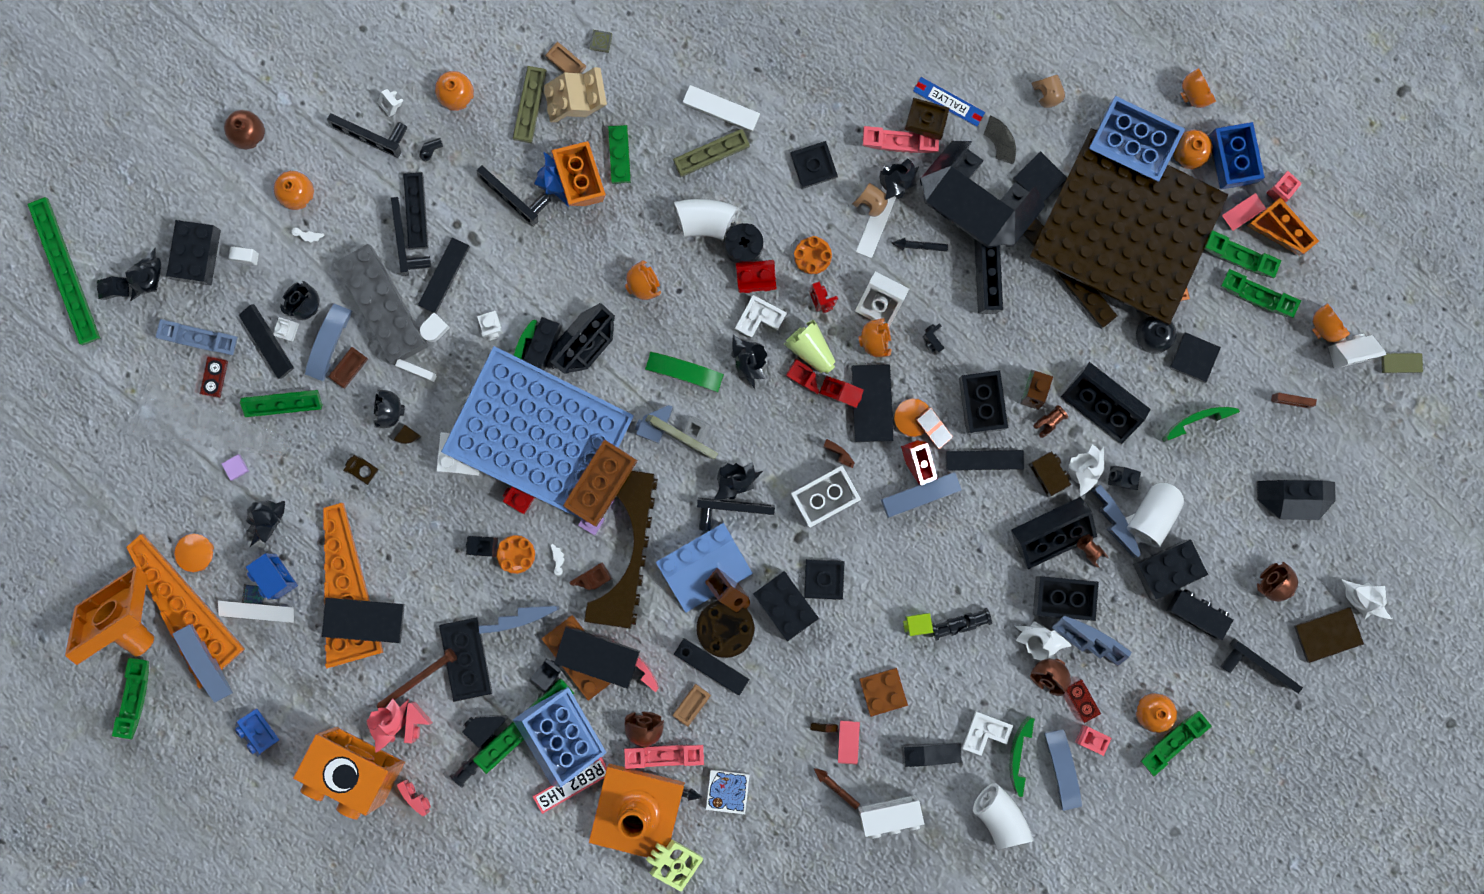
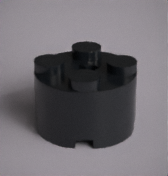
(749, 234)

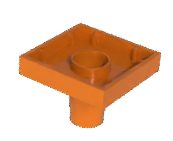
(110, 617)
(638, 794)

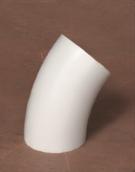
(705, 217)
(1156, 514)
(1002, 817)

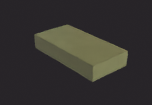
(1402, 363)

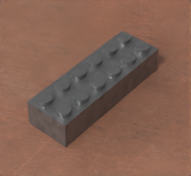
(381, 304)

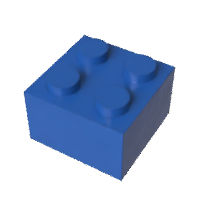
(271, 576)

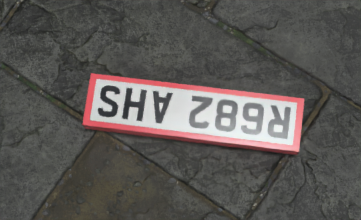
(555, 795)

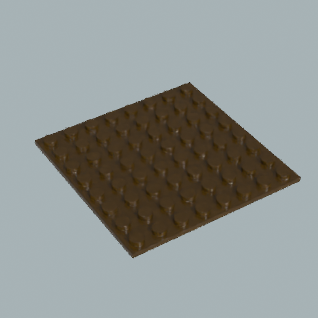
(1129, 231)

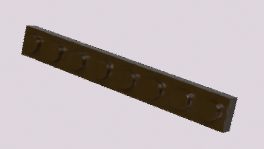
(1087, 296)

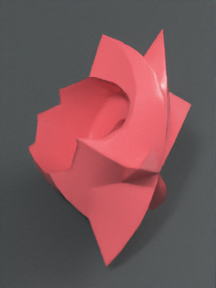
(386, 723)

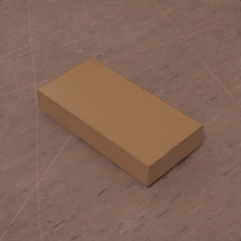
(565, 59)
(691, 705)

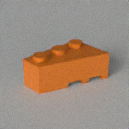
(1284, 228)

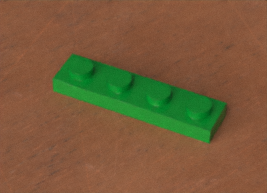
(281, 403)

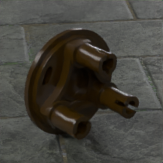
(724, 630)

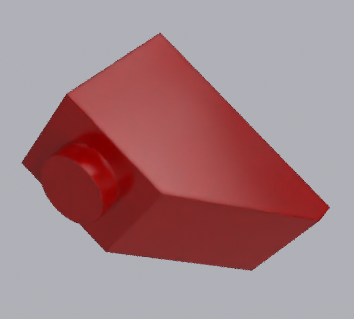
(841, 391)
(919, 461)

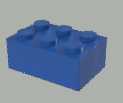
(1236, 155)

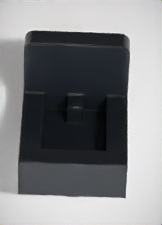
(112, 287)
(933, 343)
(1124, 477)
(481, 546)
(545, 675)

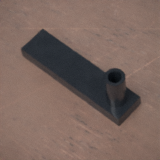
(389, 146)
(528, 213)
(410, 263)
(708, 504)
(1241, 650)
(711, 666)

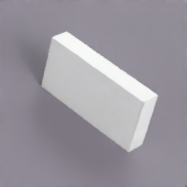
(416, 370)

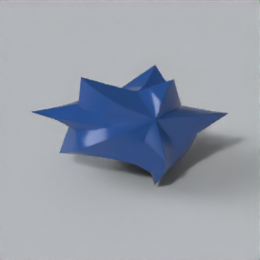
(549, 179)

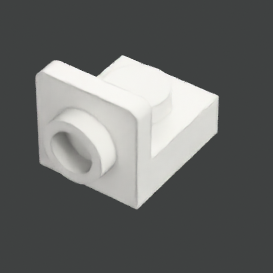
(490, 325)

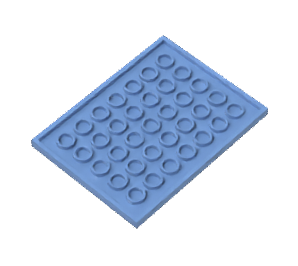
(532, 428)

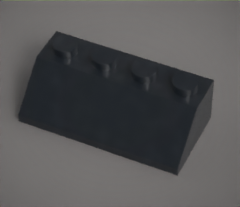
(1106, 403)
(1053, 532)

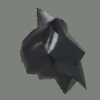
(898, 178)
(144, 275)
(749, 359)
(735, 480)
(264, 518)

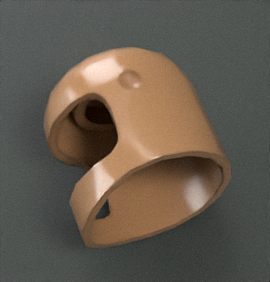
(1052, 91)
(874, 199)

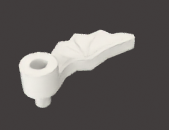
(308, 236)
(558, 558)

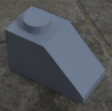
(648, 431)

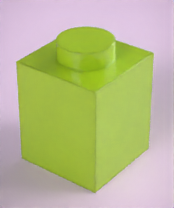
(918, 624)

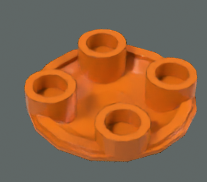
(813, 255)
(905, 416)
(194, 552)
(515, 554)

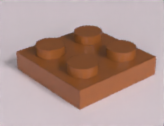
(883, 692)

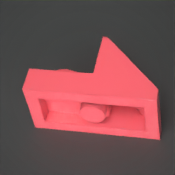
(1284, 187)
(414, 716)
(1093, 740)

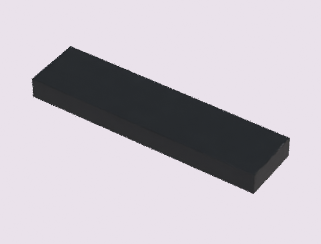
(415, 210)
(444, 275)
(266, 341)
(985, 460)

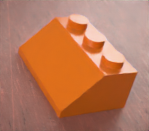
(579, 174)

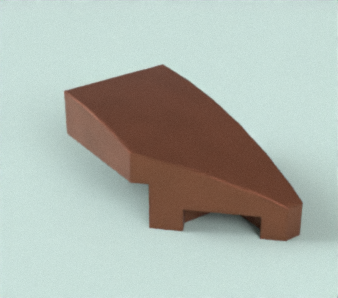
(844, 458)
(593, 578)

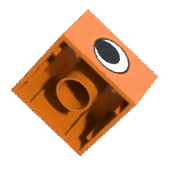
(347, 772)

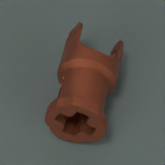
(1051, 420)
(1092, 550)

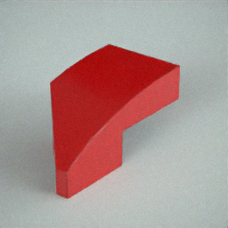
(803, 376)

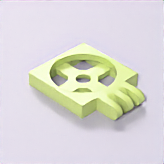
(663, 857)

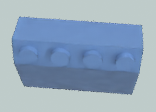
(1136, 138)
(696, 561)
(560, 737)

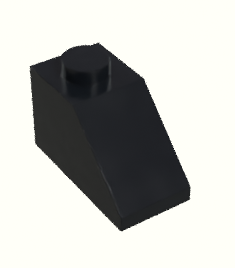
(482, 727)

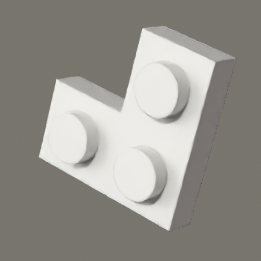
(757, 312)
(982, 728)

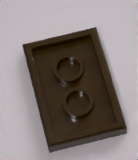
(1328, 634)

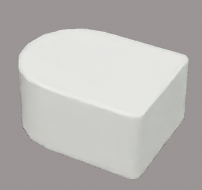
(243, 255)
(433, 328)

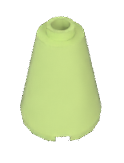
(811, 347)

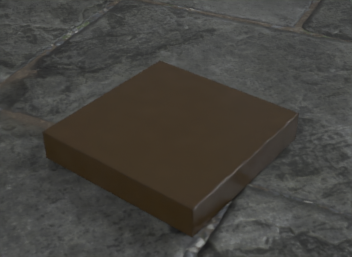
(927, 118)

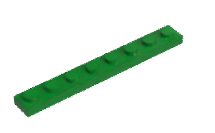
(64, 271)

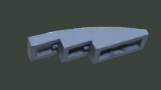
(921, 495)
(1119, 523)
(525, 616)
(1089, 638)
(202, 663)

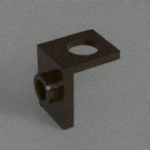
(354, 465)

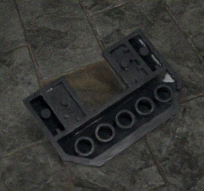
(970, 206)

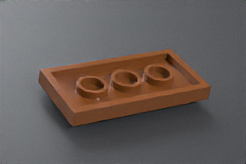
(600, 483)
(587, 684)

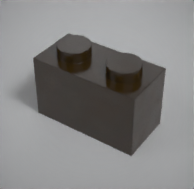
(1050, 474)

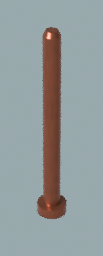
(449, 656)

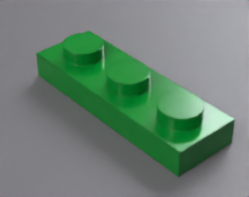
(619, 154)

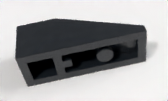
(931, 754)

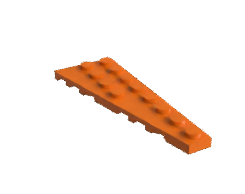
(343, 581)
(181, 605)

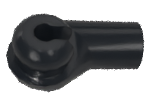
(428, 148)

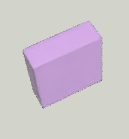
(235, 467)

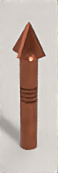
(823, 776)

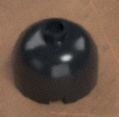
(300, 301)
(1155, 335)
(387, 409)

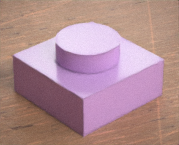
(589, 527)

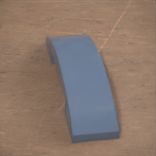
(196, 337)
(326, 342)
(1064, 769)

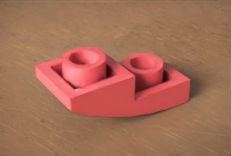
(1244, 211)
(848, 742)
(418, 803)

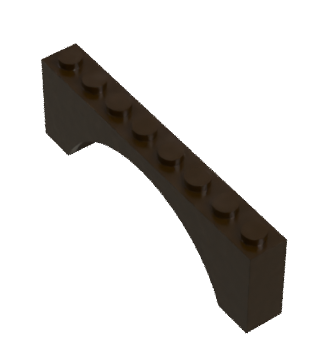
(618, 605)

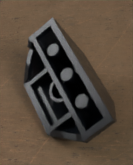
(584, 340)
(1296, 498)

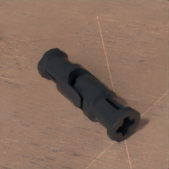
(958, 624)

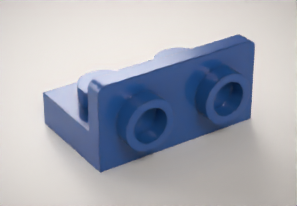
(256, 732)

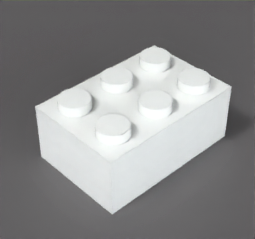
(825, 496)
(891, 816)

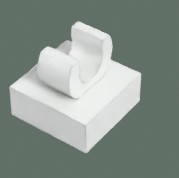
(388, 102)
(286, 329)

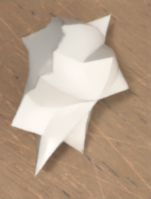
(1087, 468)
(1367, 599)
(1041, 641)

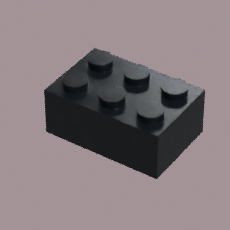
(193, 252)
(983, 402)
(1170, 569)
(1065, 598)
(785, 606)

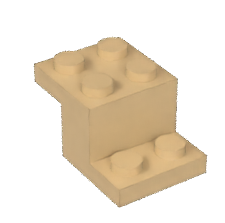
(575, 94)

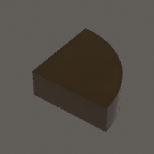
(407, 435)
(815, 726)

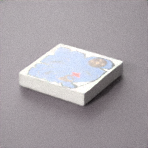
(727, 791)

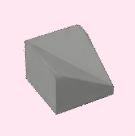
(696, 429)

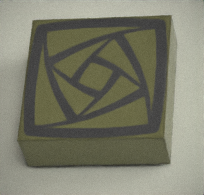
(601, 41)

